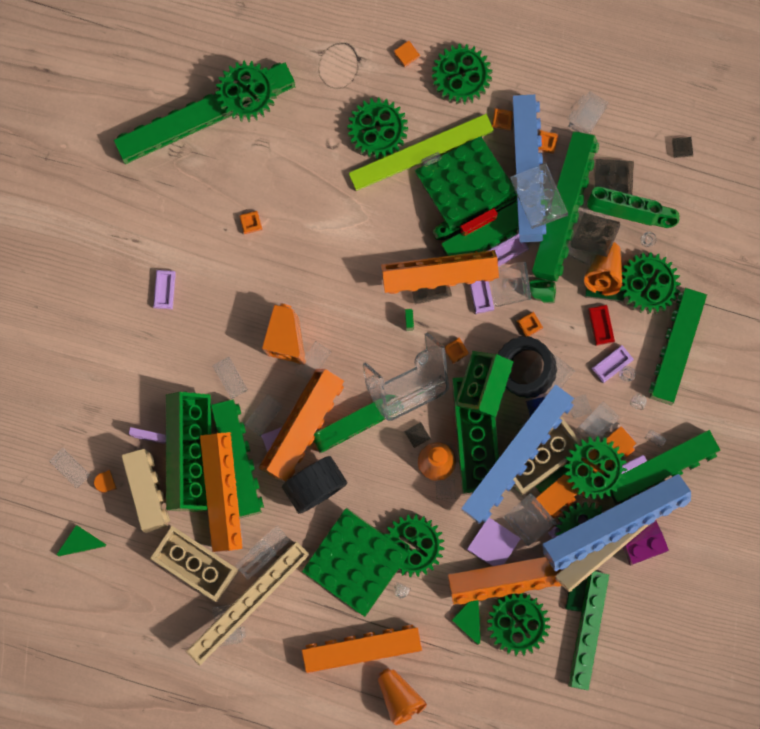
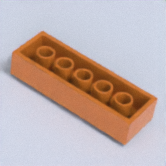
(301, 424)

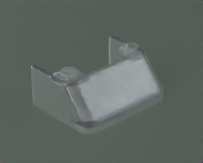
(411, 388)

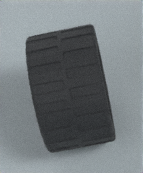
(549, 371)
(314, 484)

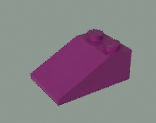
(646, 544)

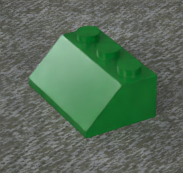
(484, 383)

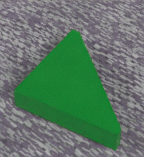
(80, 541)
(469, 620)

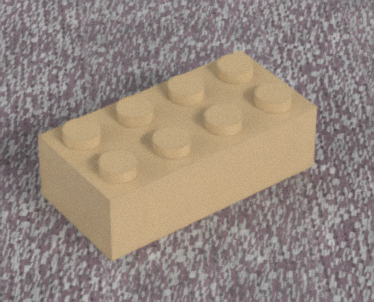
(549, 458)
(145, 492)
(194, 564)

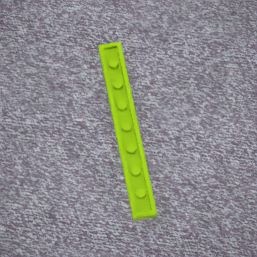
(414, 154)

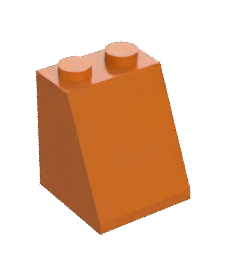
(284, 335)

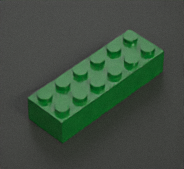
(186, 420)
(476, 443)

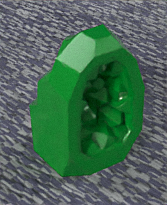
(543, 290)

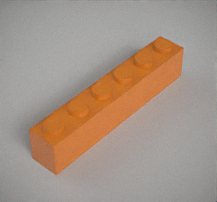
(440, 271)
(221, 492)
(561, 493)
(502, 580)
(361, 650)

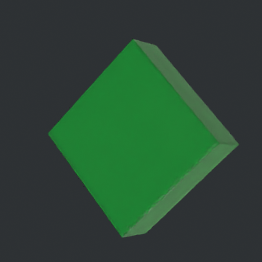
(409, 319)

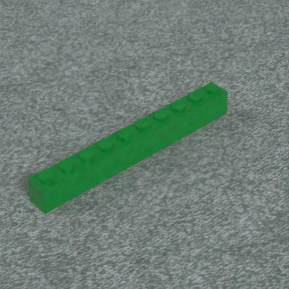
(190, 119)

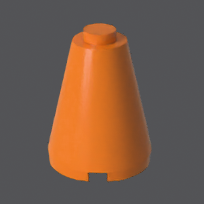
(605, 273)
(437, 461)
(399, 697)

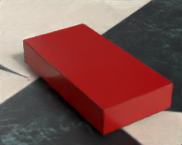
(478, 222)
(601, 325)

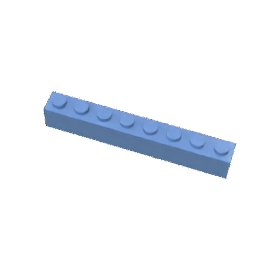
(527, 154)
(517, 454)
(617, 522)

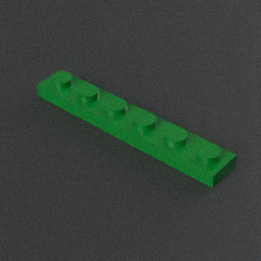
(588, 631)

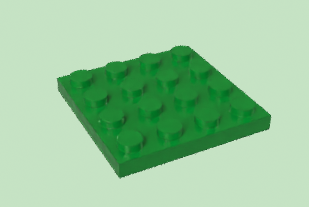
(466, 182)
(355, 562)

